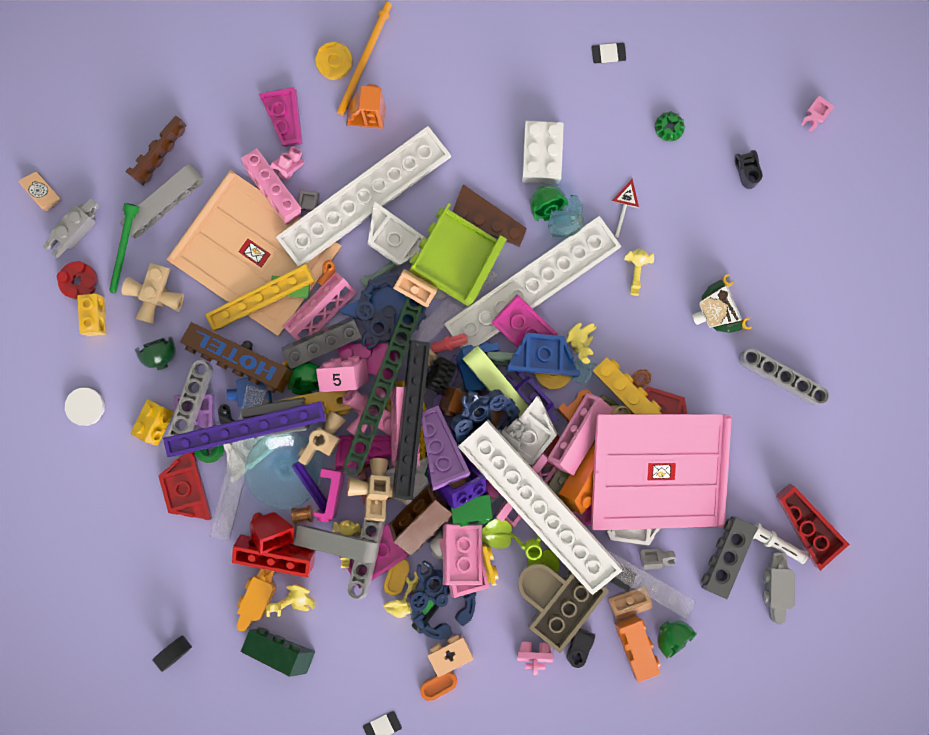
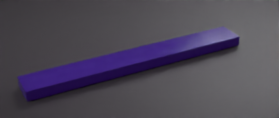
(244, 429)

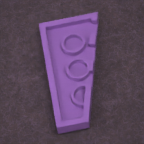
(443, 454)

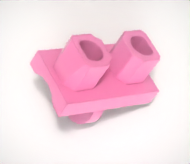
(288, 163)
(526, 654)

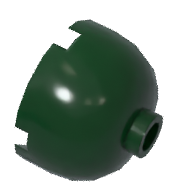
(157, 353)

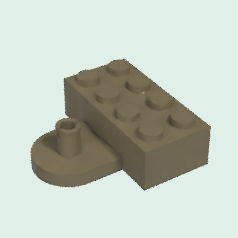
(560, 603)

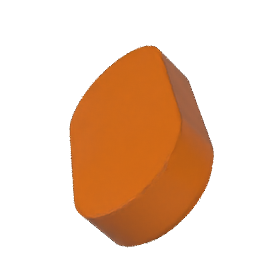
(438, 686)

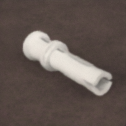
(770, 539)

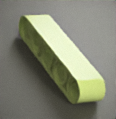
(492, 377)

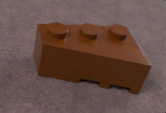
(452, 404)

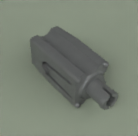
(268, 407)

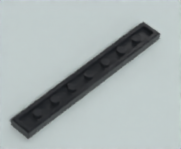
(411, 420)

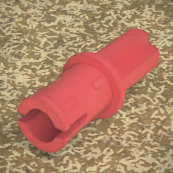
(449, 343)

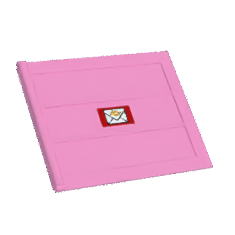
(660, 471)

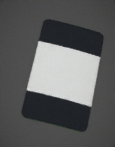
(609, 53)
(384, 725)

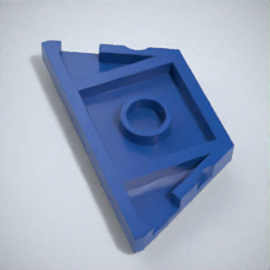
(544, 356)

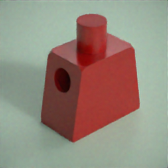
(270, 532)

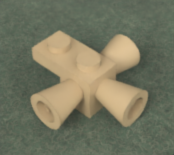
(152, 293)
(322, 438)
(376, 490)

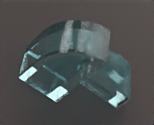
(567, 222)

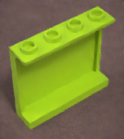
(456, 256)

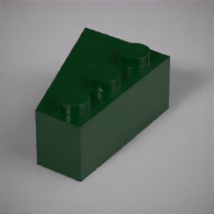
(277, 652)

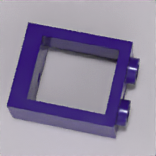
(460, 495)

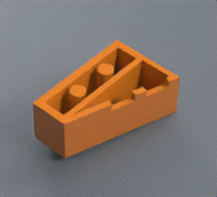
(367, 107)
(579, 488)
(637, 648)

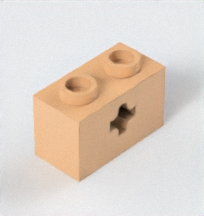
(443, 664)

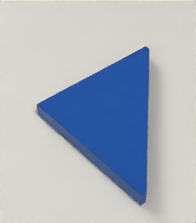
(380, 299)

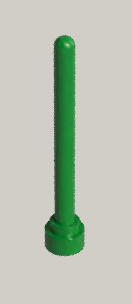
(130, 211)

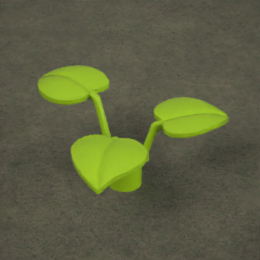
(498, 535)

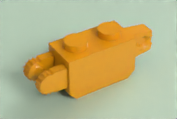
(257, 597)

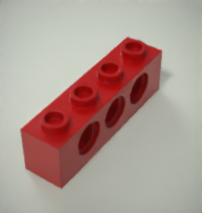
(287, 559)

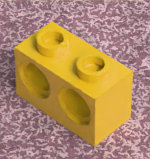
(91, 314)

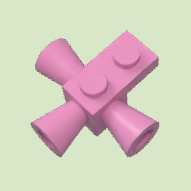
(357, 401)

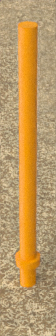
(383, 15)

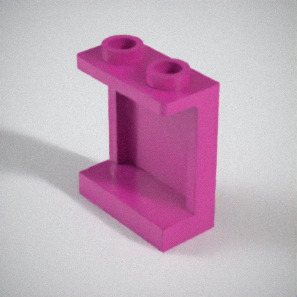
(334, 495)

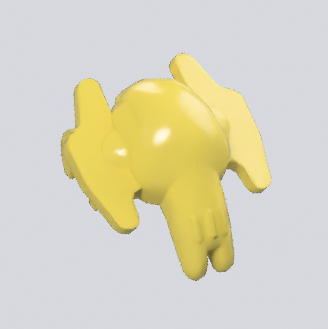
(639, 258)
(580, 340)
(348, 528)
(296, 597)
(399, 607)

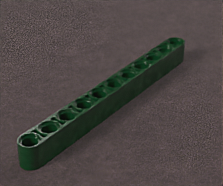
(385, 384)

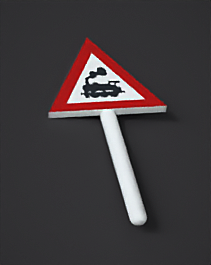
(628, 197)

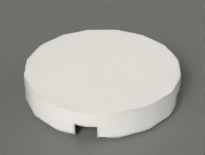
(84, 406)

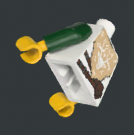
(720, 308)

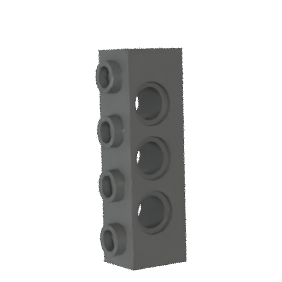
(321, 342)
(738, 552)

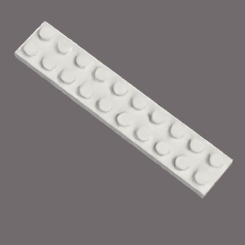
(356, 200)
(537, 280)
(540, 507)

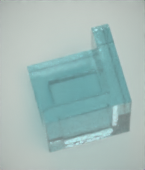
(585, 371)

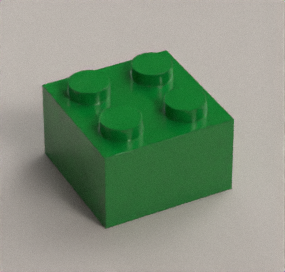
(475, 510)

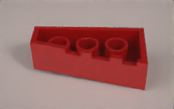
(813, 530)

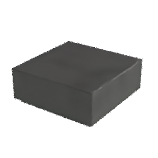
(308, 200)

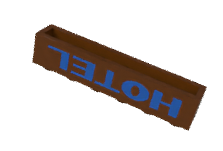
(236, 357)

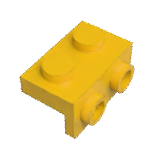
(152, 422)

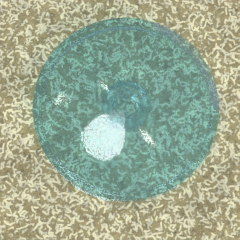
(271, 471)

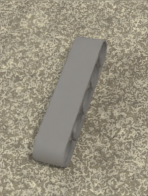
(165, 199)
(792, 377)
(188, 395)
(335, 543)
(365, 580)

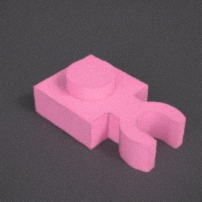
(818, 112)

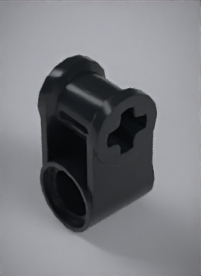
(747, 165)
(581, 644)

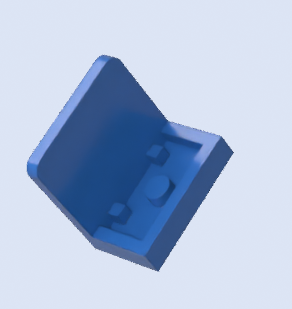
(469, 379)

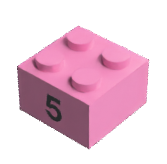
(342, 374)

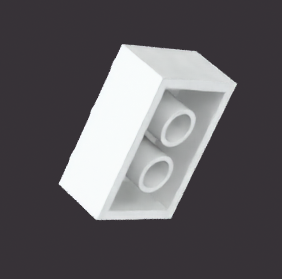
(542, 152)

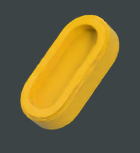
(396, 578)

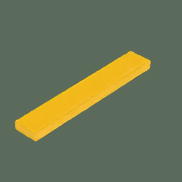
(260, 297)

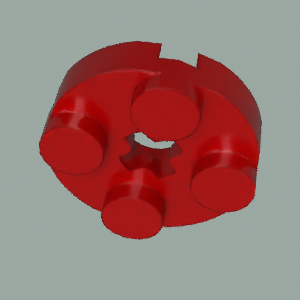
(68, 274)

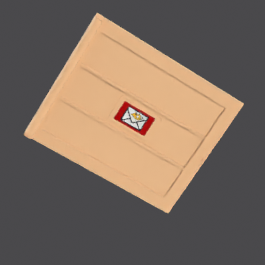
(237, 250)

